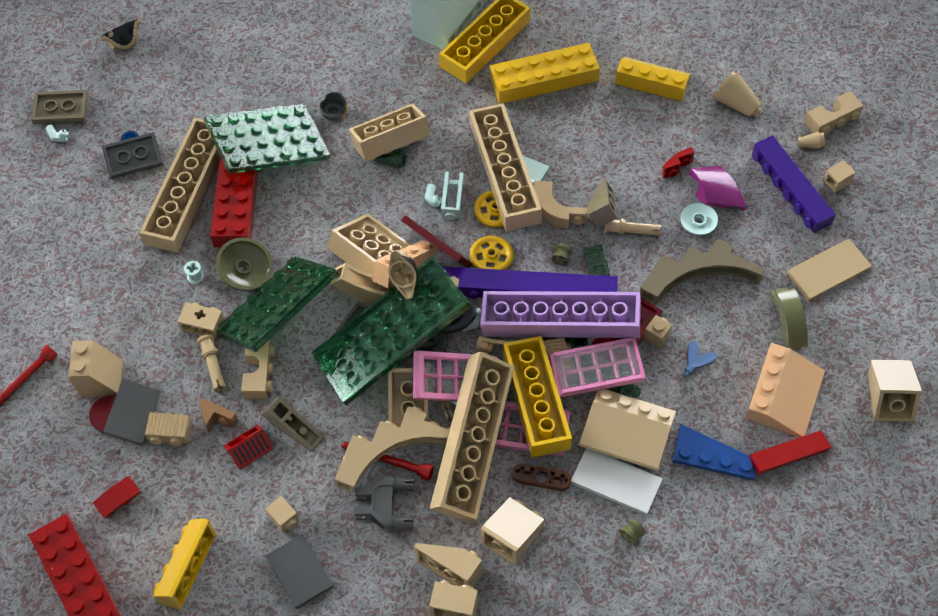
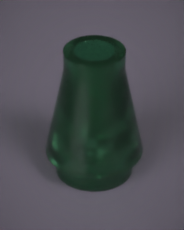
(393, 159)

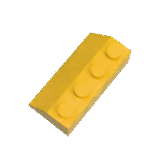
(652, 78)
(185, 563)

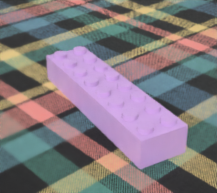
(561, 314)

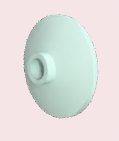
(701, 213)

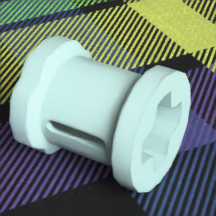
(191, 272)

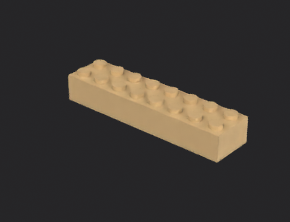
(505, 167)
(182, 190)
(472, 437)

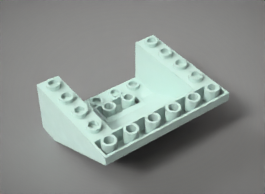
(442, 20)

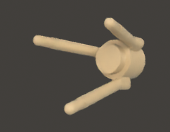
(487, 344)

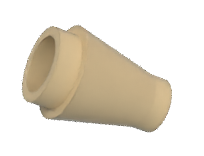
(813, 141)

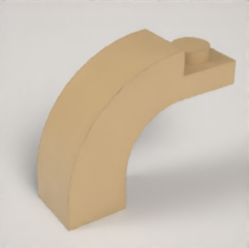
(553, 211)

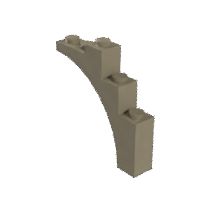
(695, 263)

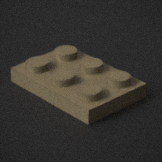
(60, 107)

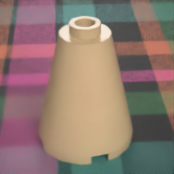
(737, 95)

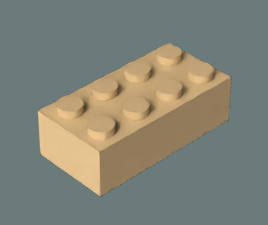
(389, 132)

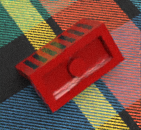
(248, 446)

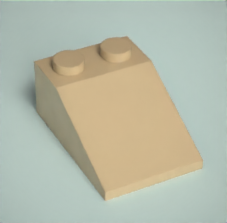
(401, 395)
(450, 563)

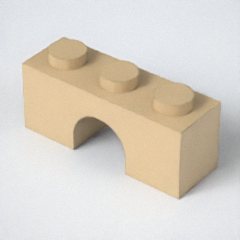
(846, 108)
(257, 384)

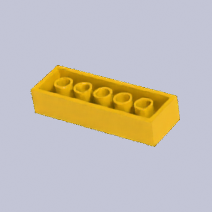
(484, 38)
(544, 73)
(537, 397)

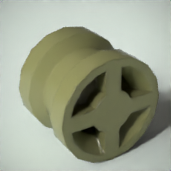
(561, 254)
(632, 531)

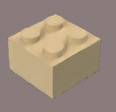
(453, 600)

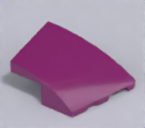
(717, 188)

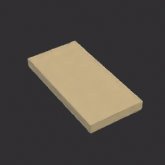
(829, 269)

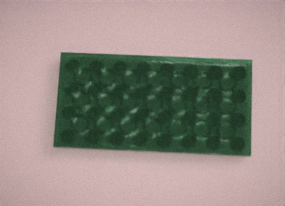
(389, 331)

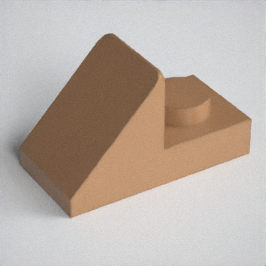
(214, 412)

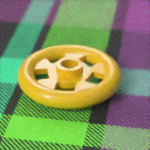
(484, 218)
(507, 251)

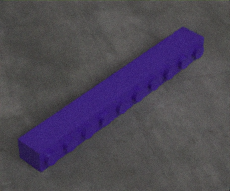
(475, 281)

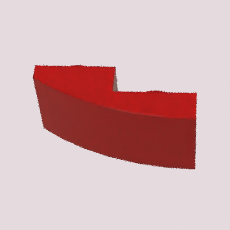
(672, 166)
(116, 496)

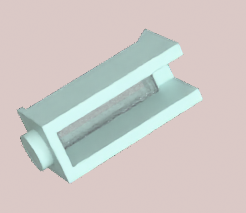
(452, 197)

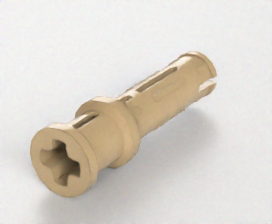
(621, 227)
(210, 355)

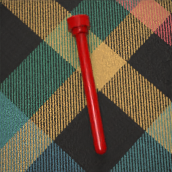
(46, 355)
(423, 470)

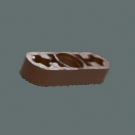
(537, 469)

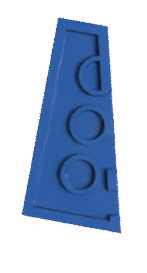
(709, 454)

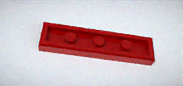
(789, 452)

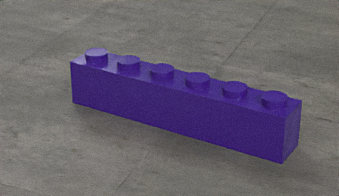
(793, 184)

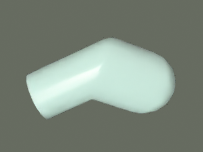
(56, 136)
(432, 199)
(476, 322)

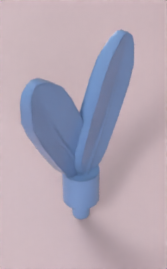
(695, 361)

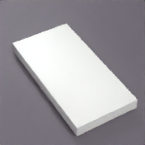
(616, 481)

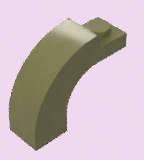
(792, 317)

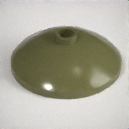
(246, 254)

